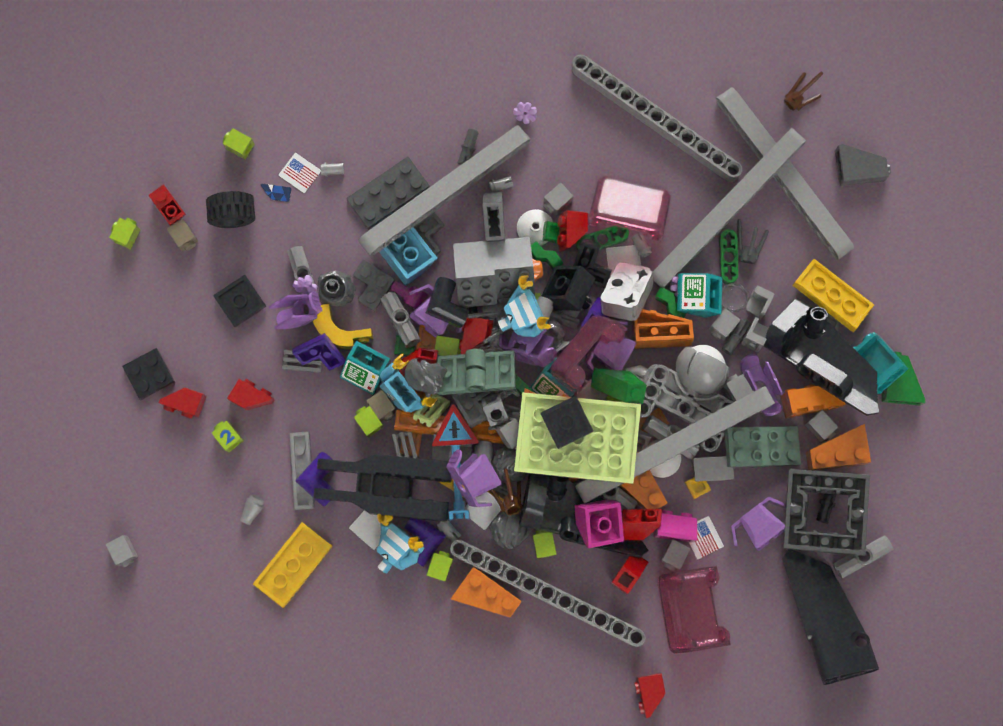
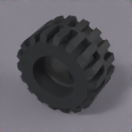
(230, 209)

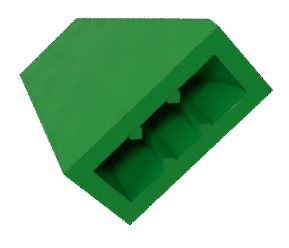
(619, 384)
(906, 388)

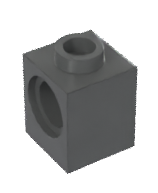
(491, 403)

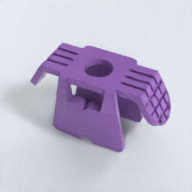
(295, 316)
(432, 325)
(531, 349)
(613, 354)
(753, 372)
(475, 475)
(760, 524)

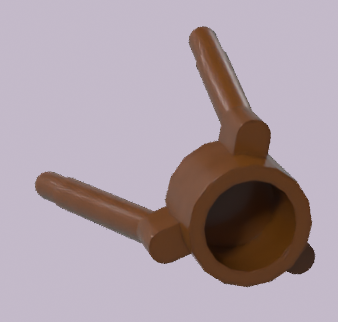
(794, 99)
(511, 504)

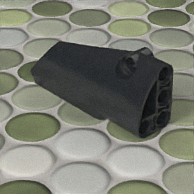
(823, 355)
(551, 508)
(828, 620)

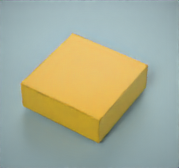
(697, 488)

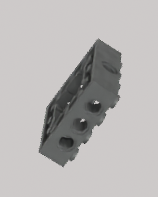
(805, 481)

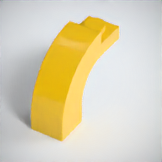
(340, 338)

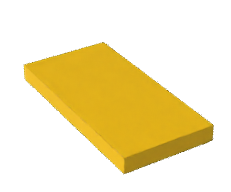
(833, 295)
(292, 565)

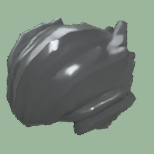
(336, 288)
(425, 376)
(506, 460)
(507, 531)

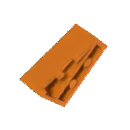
(661, 330)
(808, 401)
(842, 451)
(645, 491)
(485, 594)

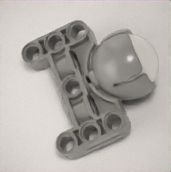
(697, 374)

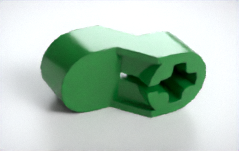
(550, 257)
(668, 299)

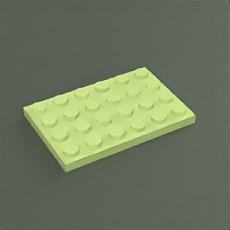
(601, 455)

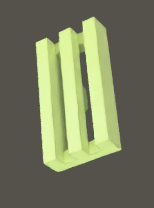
(434, 412)

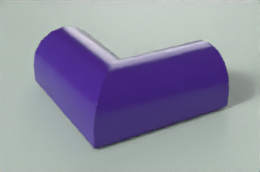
(321, 348)
(313, 478)
(428, 535)

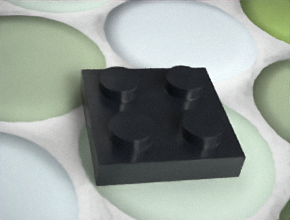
(239, 301)
(148, 374)
(566, 422)

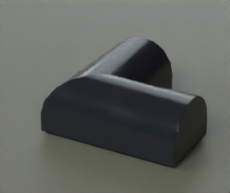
(586, 258)
(441, 305)

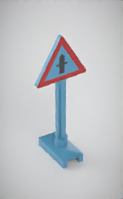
(454, 433)

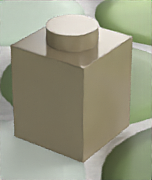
(182, 235)
(382, 406)

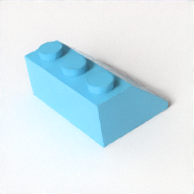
(408, 256)

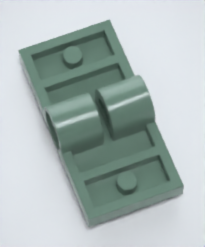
(478, 372)
(762, 446)

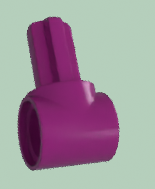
(412, 300)

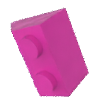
(600, 522)
(677, 527)

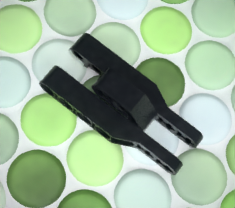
(389, 494)

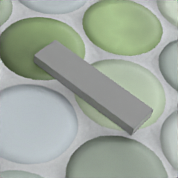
(300, 460)

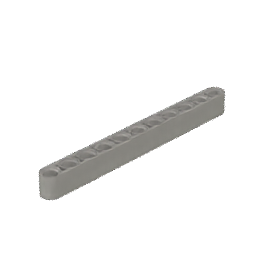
(658, 126)
(787, 177)
(444, 190)
(728, 208)
(685, 439)
(607, 627)

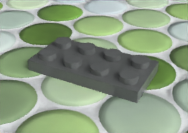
(388, 192)

